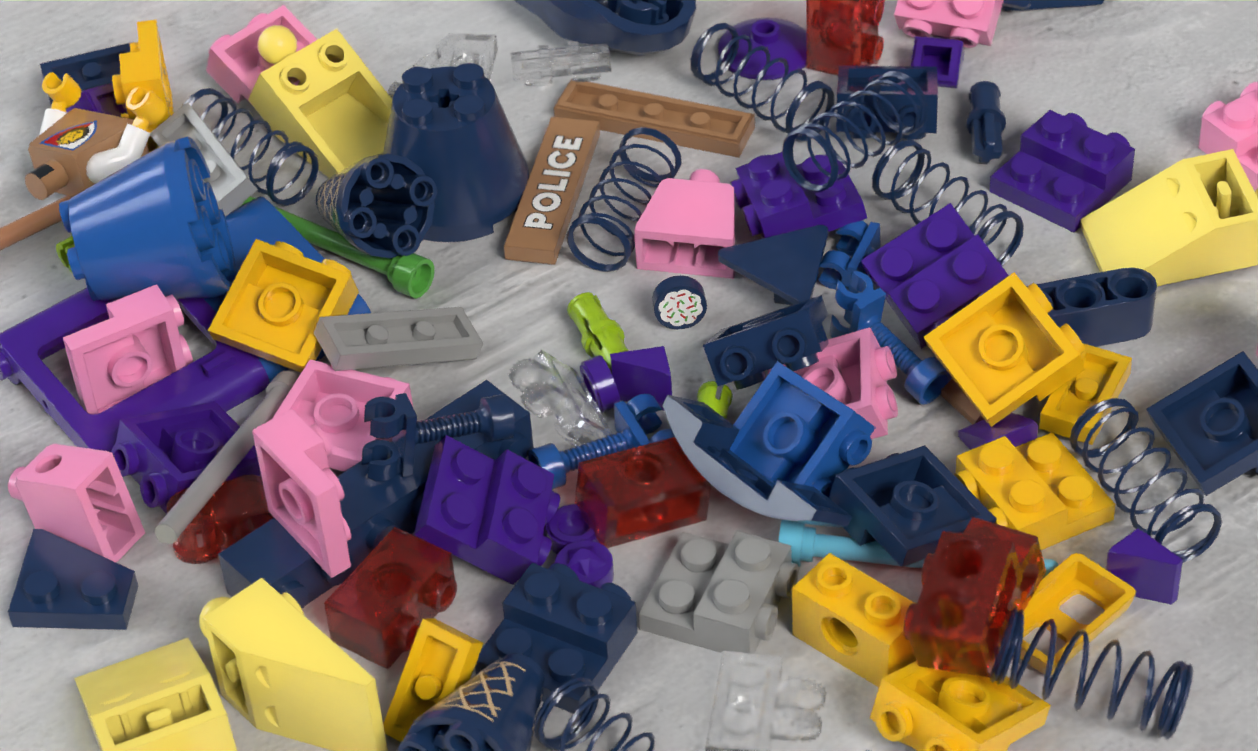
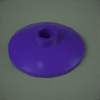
(778, 35)

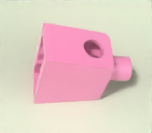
(687, 226)
(79, 498)

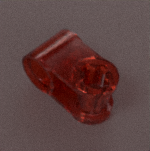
(226, 518)

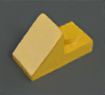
(435, 668)

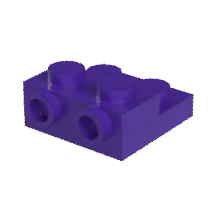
(1064, 169)
(779, 205)
(933, 271)
(174, 447)
(487, 509)

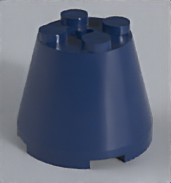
(463, 141)

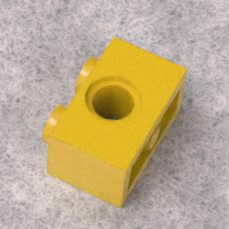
(852, 619)

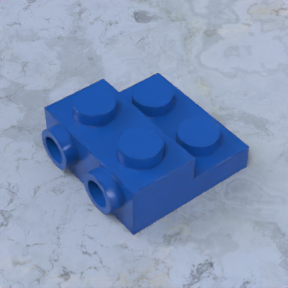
(800, 432)

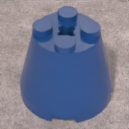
(151, 228)

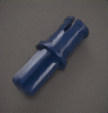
(985, 121)

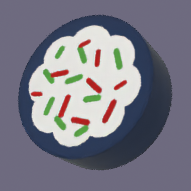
(679, 302)

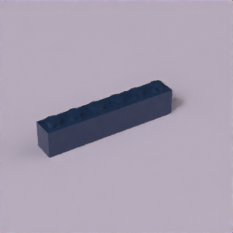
(367, 507)

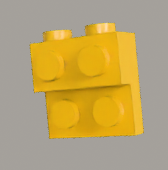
(146, 69)
(279, 303)
(1007, 349)
(1035, 488)
(954, 710)

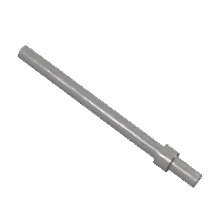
(225, 461)

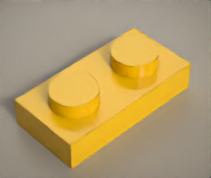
(1101, 380)

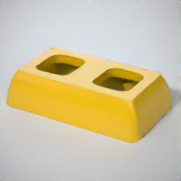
(1073, 577)

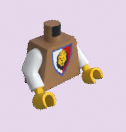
(83, 144)

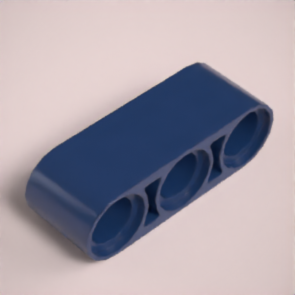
(1104, 305)

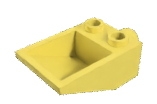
(334, 108)
(1180, 222)
(290, 673)
(156, 703)

